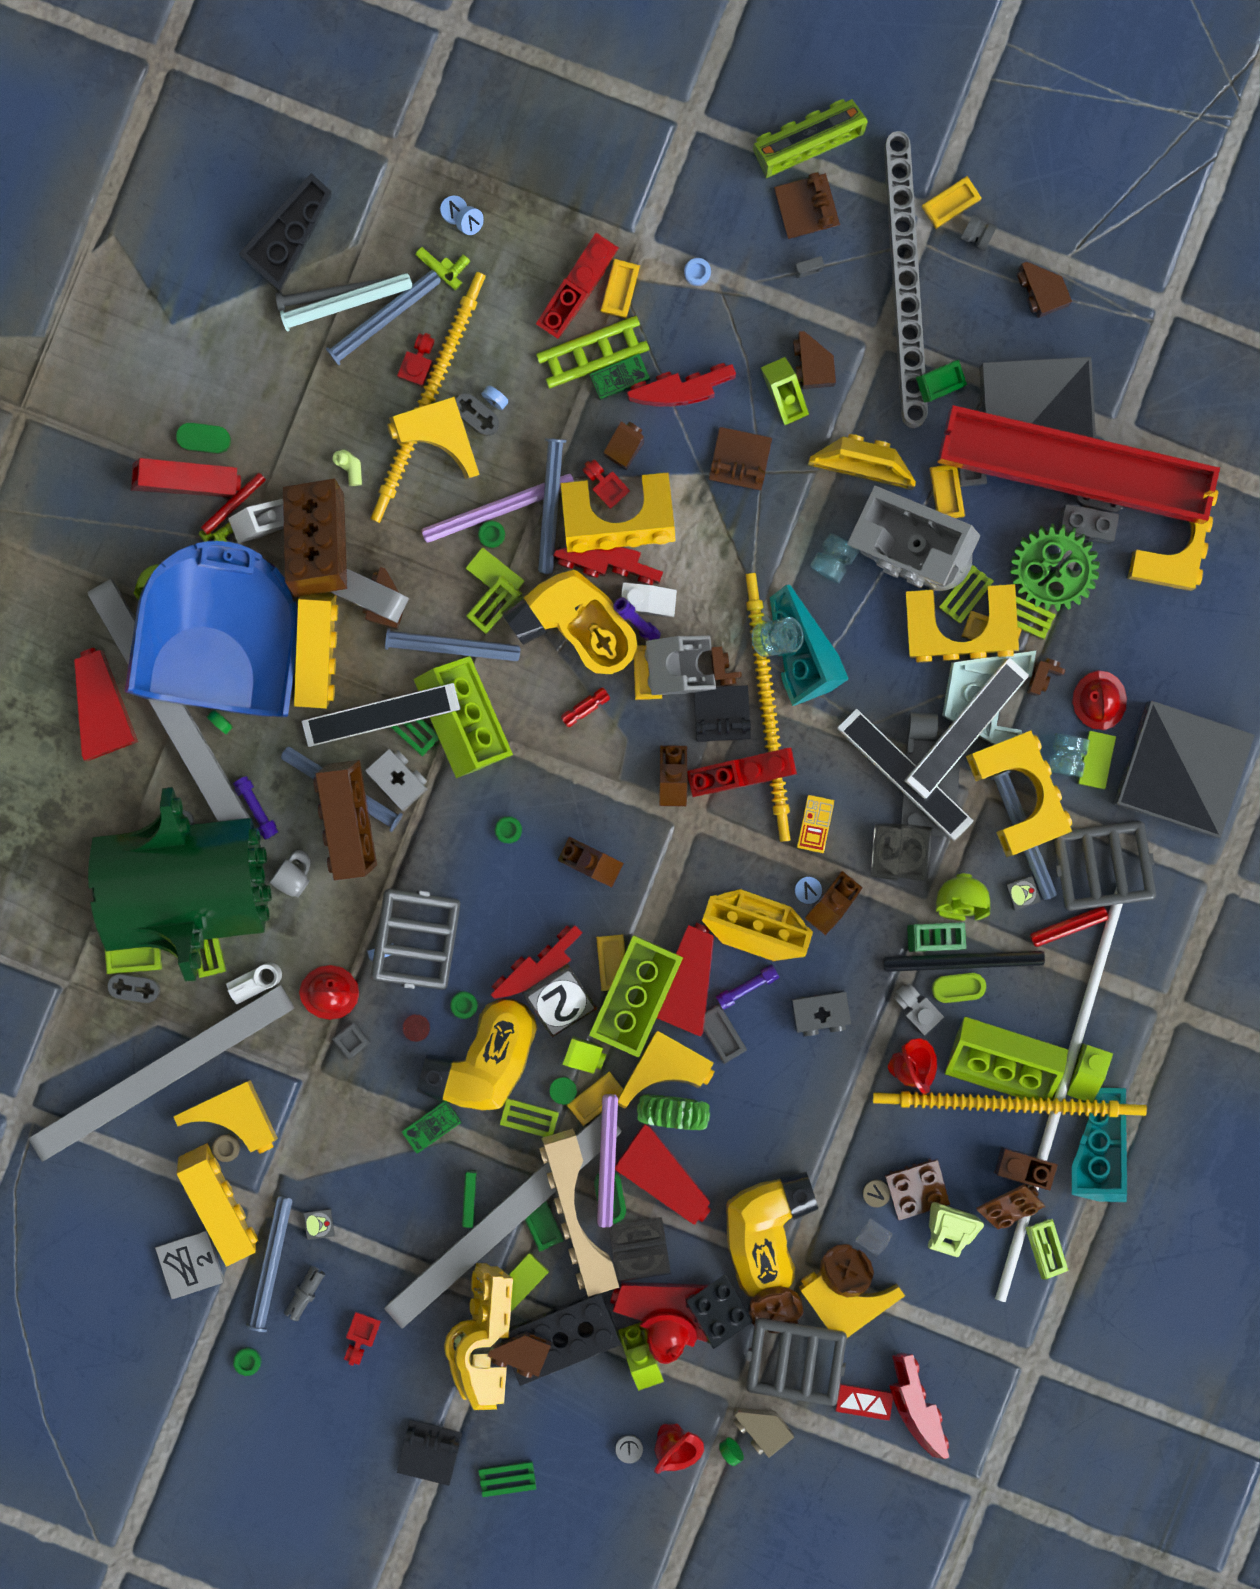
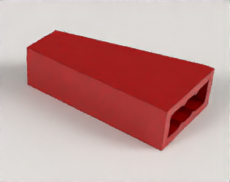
(184, 478)
(101, 710)
(688, 993)
(660, 1174)
(648, 1299)

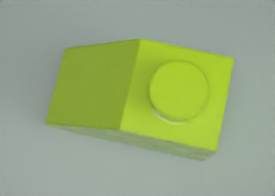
(785, 390)
(584, 1055)
(1089, 1073)

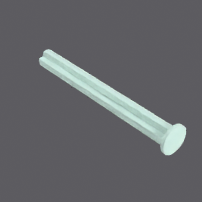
(346, 301)

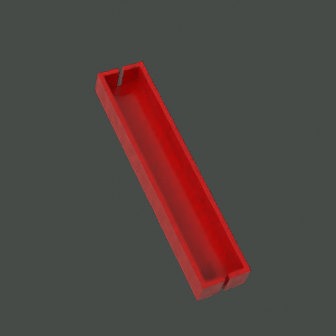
(1078, 465)

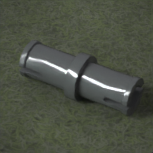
(304, 1293)

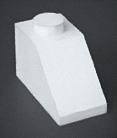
(258, 521)
(650, 599)

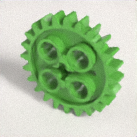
(1036, 552)

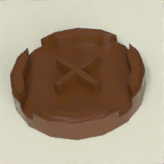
(846, 1270)
(776, 1304)

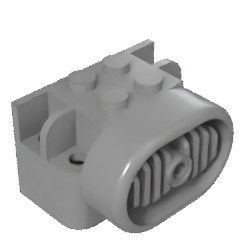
(914, 541)

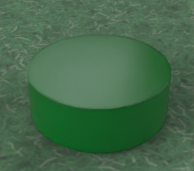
(491, 534)
(219, 721)
(508, 830)
(464, 1005)
(563, 1090)
(247, 1361)
(731, 1451)

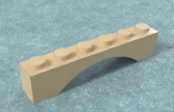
(565, 1161)

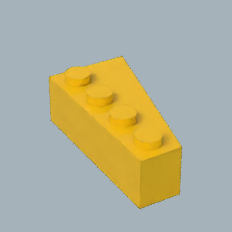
(315, 650)
(216, 1205)

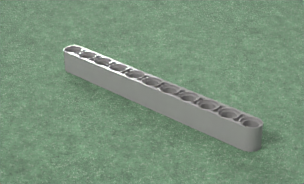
(905, 266)
(173, 716)
(161, 1073)
(485, 1234)

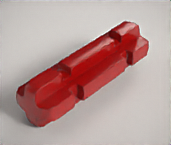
(585, 707)

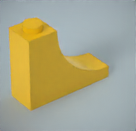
(440, 426)
(664, 1062)
(238, 1111)
(843, 1312)

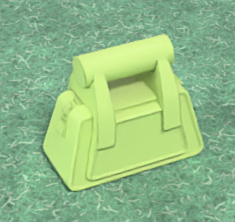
(954, 1225)

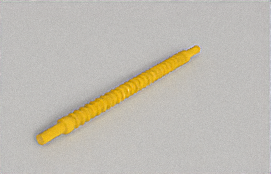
(467, 304)
(780, 808)
(1112, 1108)

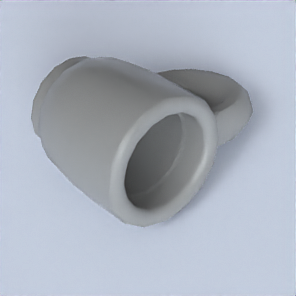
(289, 877)

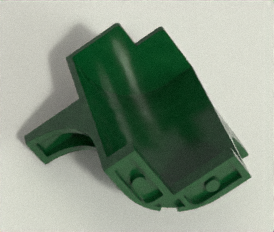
(178, 884)

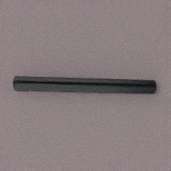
(964, 961)

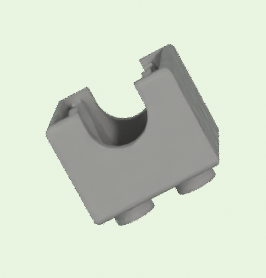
(675, 665)

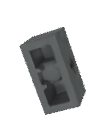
(1095, 524)
(833, 1002)

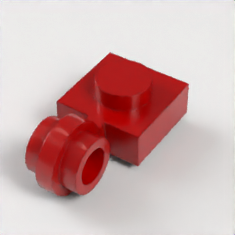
(416, 367)
(610, 488)
(363, 1331)

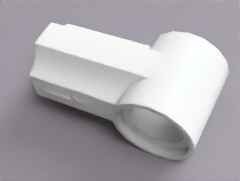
(253, 983)

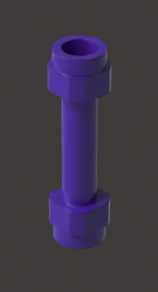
(627, 611)
(243, 787)
(767, 975)

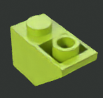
(641, 1363)

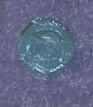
(834, 558)
(777, 637)
(1069, 755)

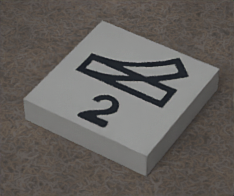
(189, 1264)

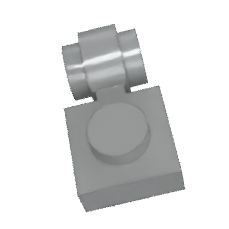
(923, 1013)

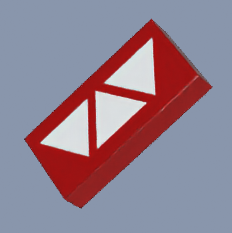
(864, 1402)

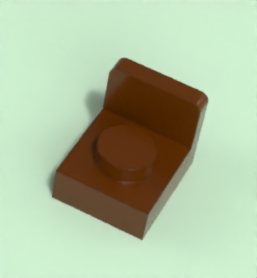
(720, 662)
(1039, 679)

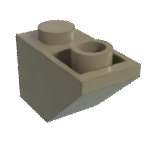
(765, 1428)

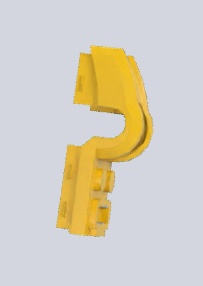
(490, 1321)

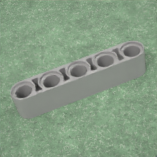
(373, 596)

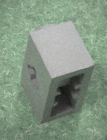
(382, 771)

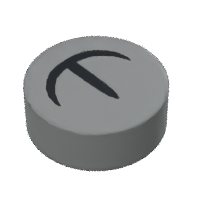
(629, 1448)

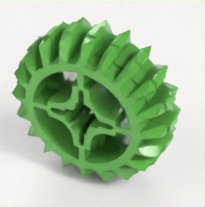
(673, 1112)

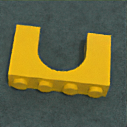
(650, 526)
(1175, 570)
(998, 637)
(1048, 817)

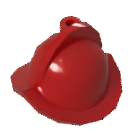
(1100, 700)
(329, 992)
(915, 1064)
(668, 1336)
(676, 1448)

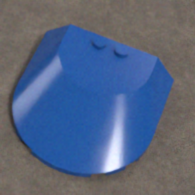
(215, 632)

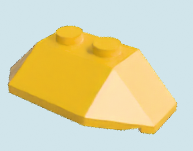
(865, 461)
(757, 925)

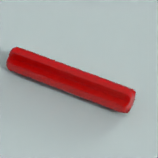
(1069, 926)

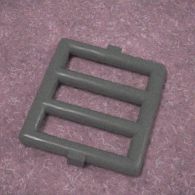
(1096, 899)
(443, 956)
(779, 1388)

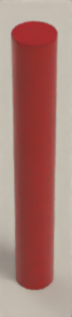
(233, 503)

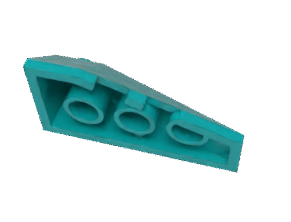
(816, 665)
(1101, 1159)

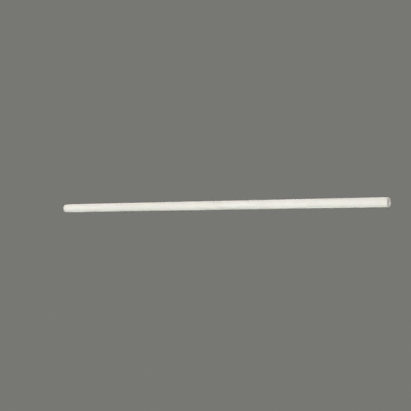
(1063, 1086)

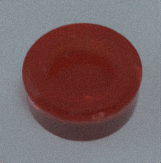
(416, 1027)

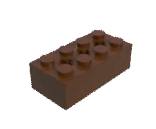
(314, 537)
(345, 820)

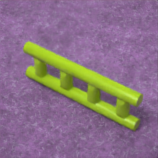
(585, 367)

